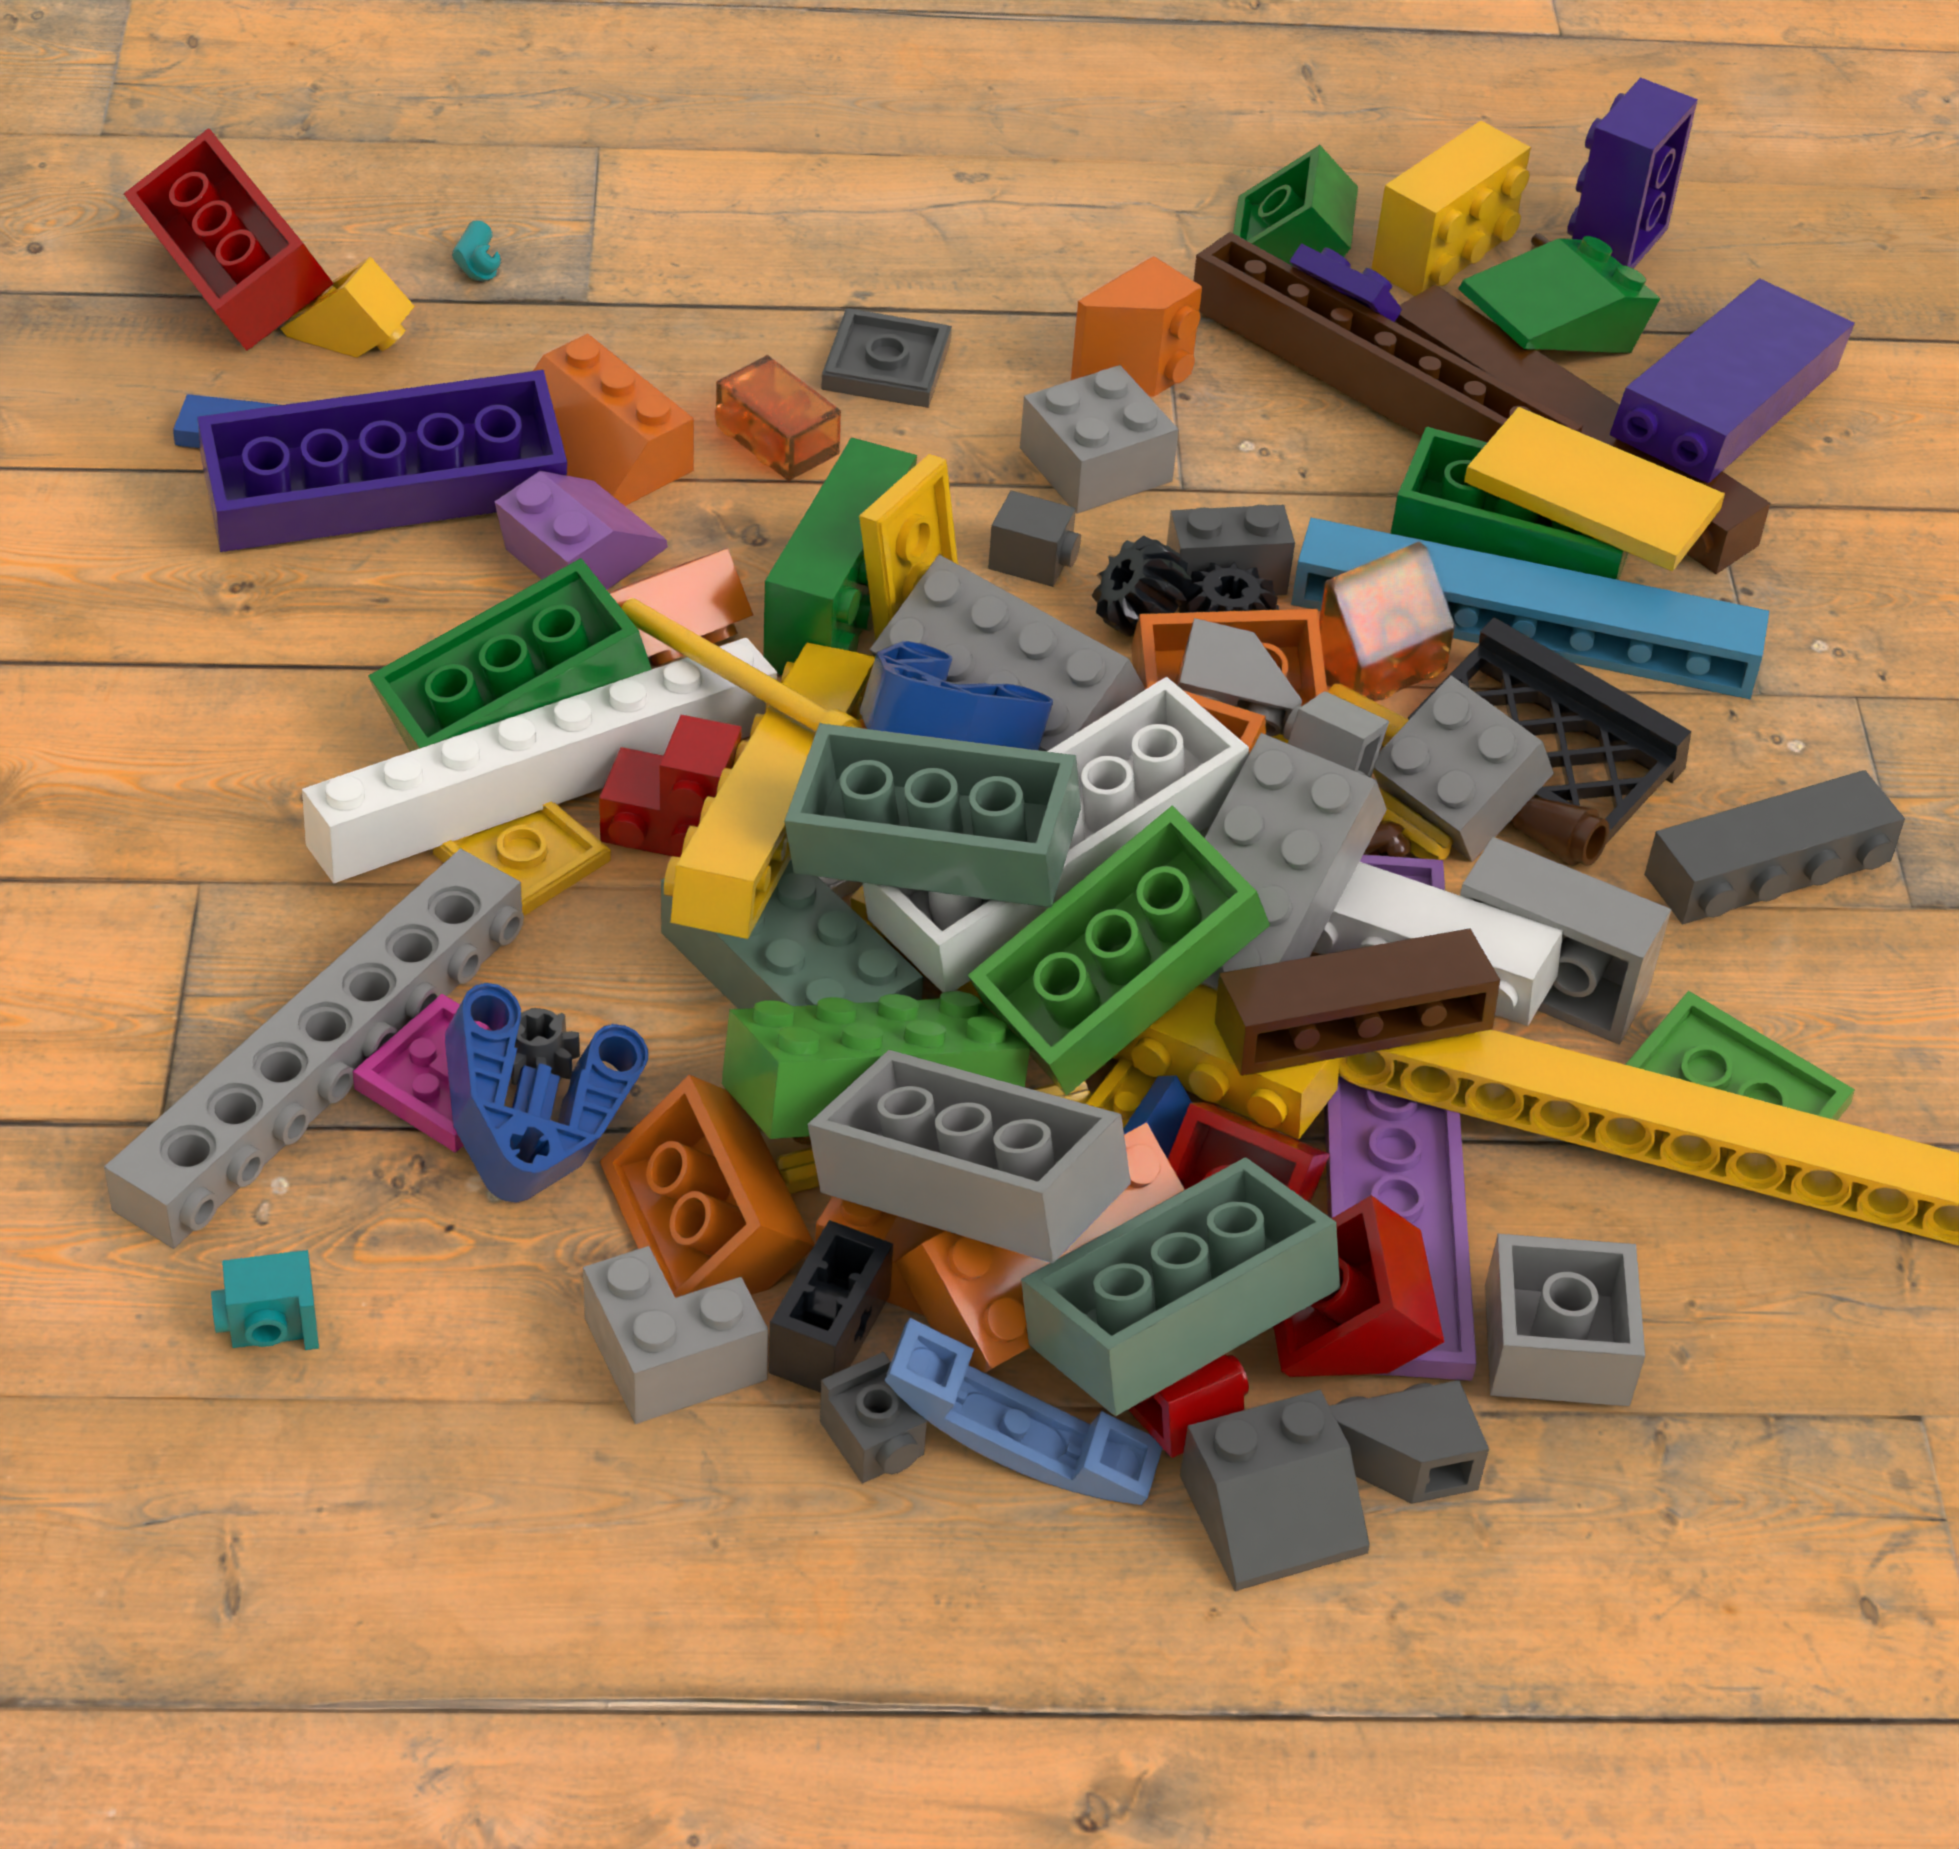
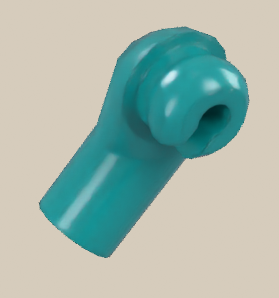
(471, 252)

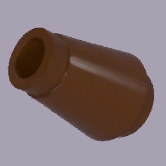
(1564, 829)

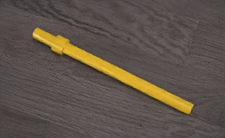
(734, 669)

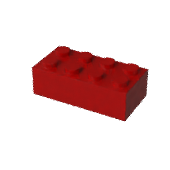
(228, 239)

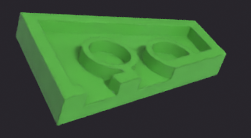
(1723, 1053)

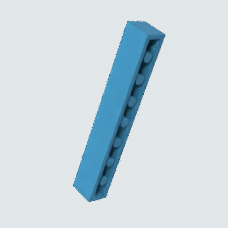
(1568, 611)

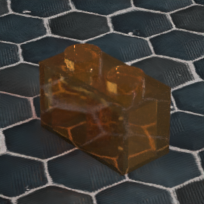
(777, 417)

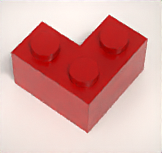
(658, 797)

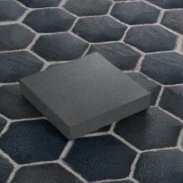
(886, 357)

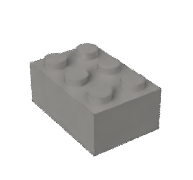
(1606, 940)

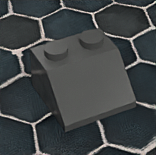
(1275, 1489)

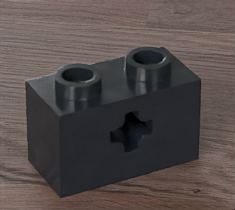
(830, 1306)

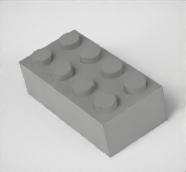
(1012, 642)
(1296, 837)
(970, 1155)

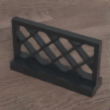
(1578, 703)

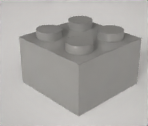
(1098, 438)
(1463, 766)
(1564, 1320)

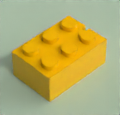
(1451, 208)

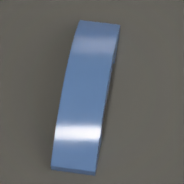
(1017, 1429)

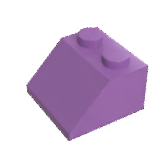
(569, 518)

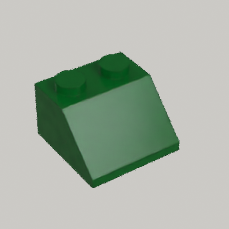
(1299, 204)

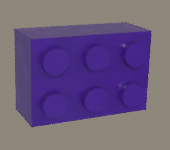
(1633, 170)

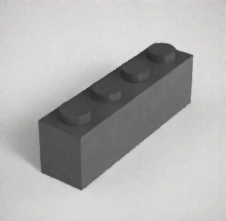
(1773, 846)

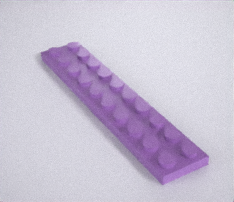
(1414, 1165)

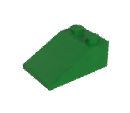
(1565, 298)

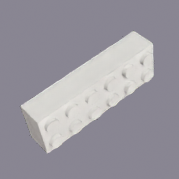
(1130, 771)

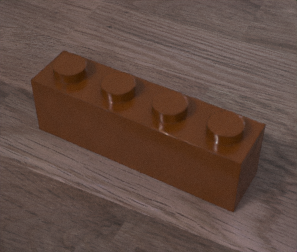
(1356, 1001)

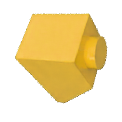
(353, 313)

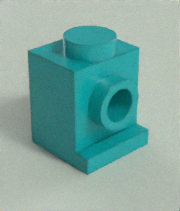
(267, 1301)

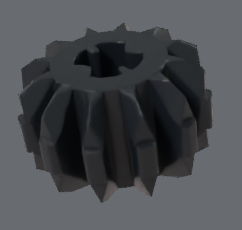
(1140, 581)
(1228, 590)

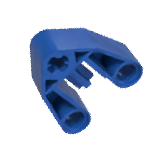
(912, 697)
(519, 1146)

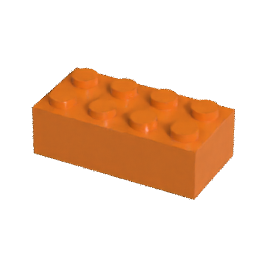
(976, 1287)

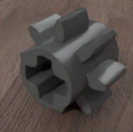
(545, 1041)

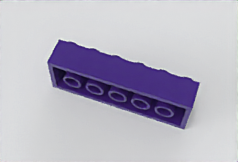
(376, 458)

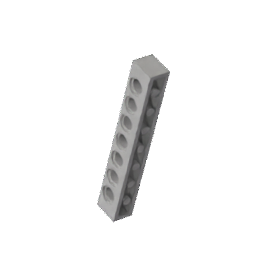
(306, 1052)

